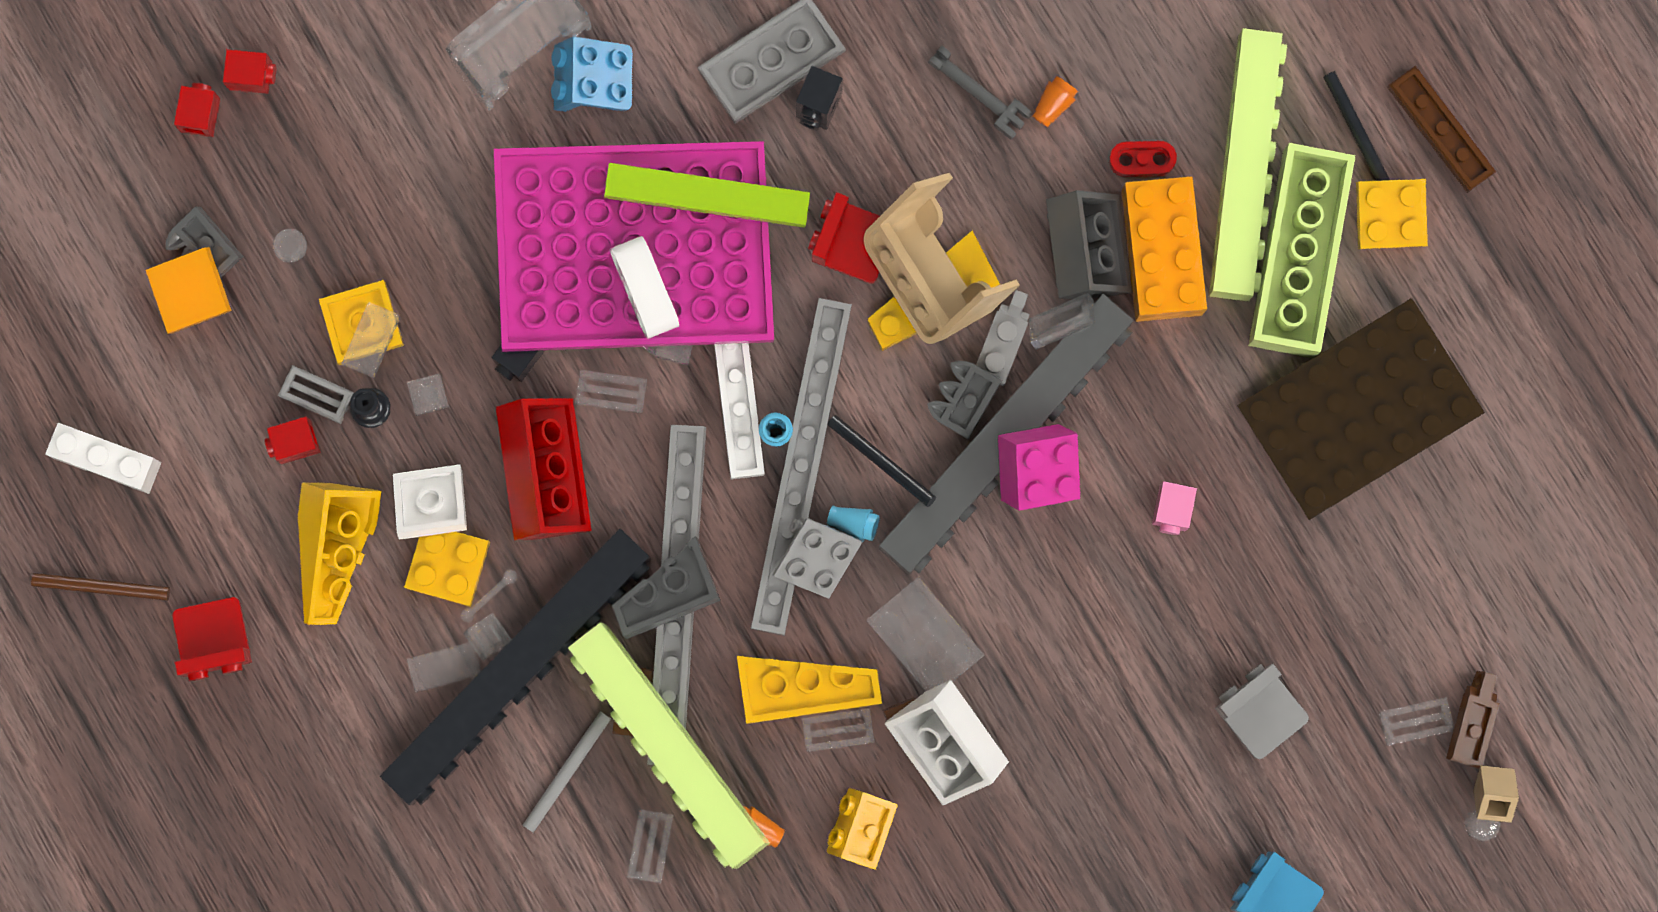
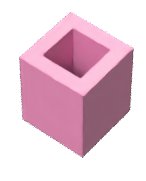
(1174, 508)

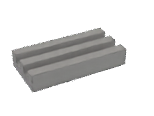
(342, 406)

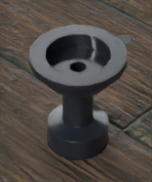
(370, 407)

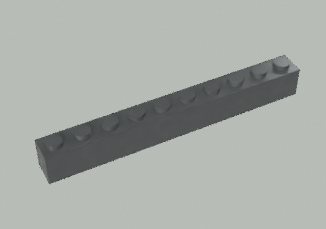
(1027, 409)

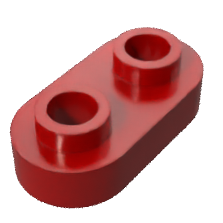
(1141, 158)

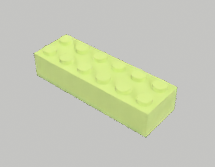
(1302, 250)

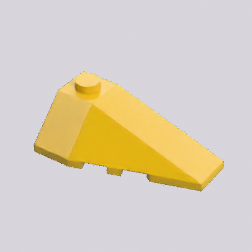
(331, 537)

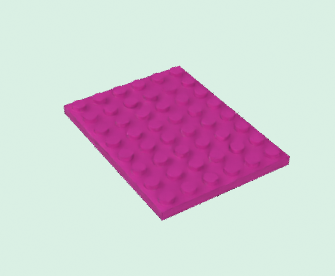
(558, 237)

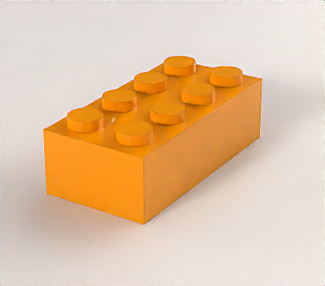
(1164, 249)

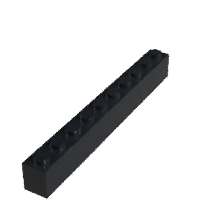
(515, 668)

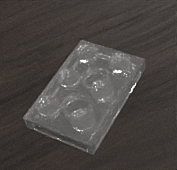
(924, 636)

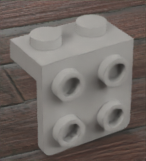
(1262, 711)

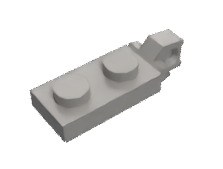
(1004, 338)

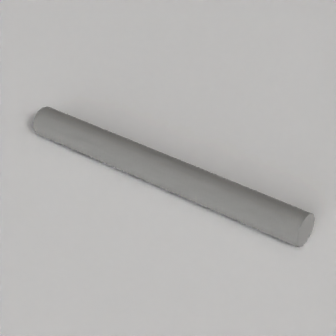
(566, 771)

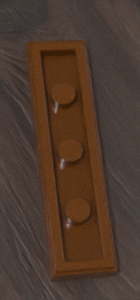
(1441, 129)

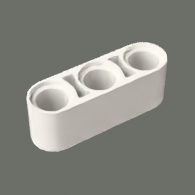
(644, 287)

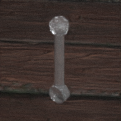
(510, 577)

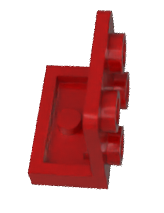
(842, 240)
(211, 639)

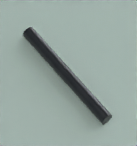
(1356, 127)
(881, 461)

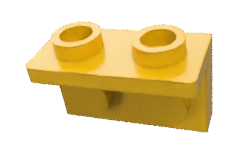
(861, 828)

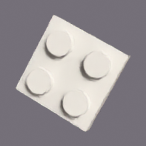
(429, 502)

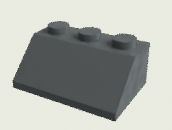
(1088, 244)

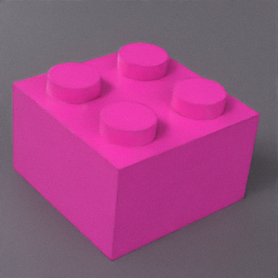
(1039, 467)

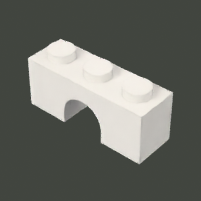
(103, 458)

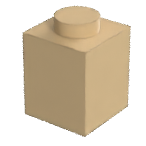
(1496, 794)

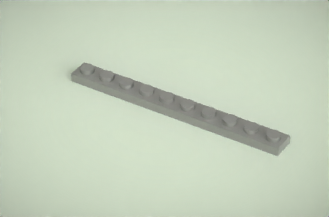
(802, 458)
(680, 526)

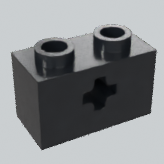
(818, 98)

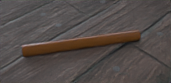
(100, 586)

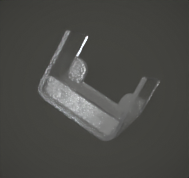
(508, 38)

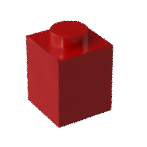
(248, 71)
(197, 110)
(292, 440)

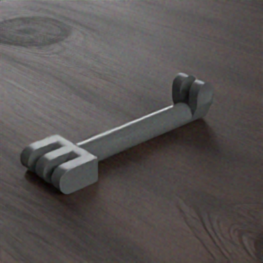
(1006, 114)

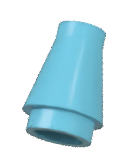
(775, 420)
(854, 522)

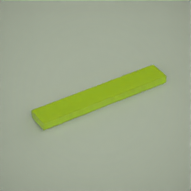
(707, 195)

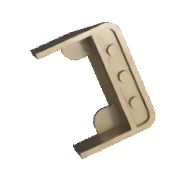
(920, 270)

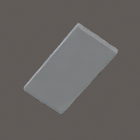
(771, 59)

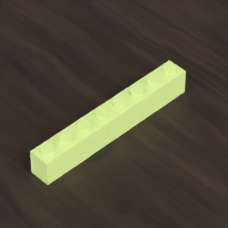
(1246, 165)
(668, 745)

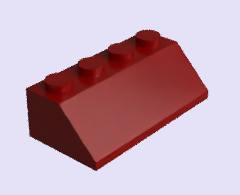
(543, 468)

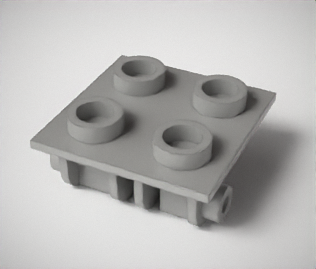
(816, 557)

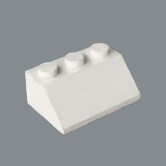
(947, 743)

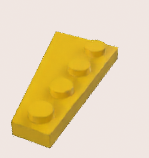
(891, 323)
(795, 689)

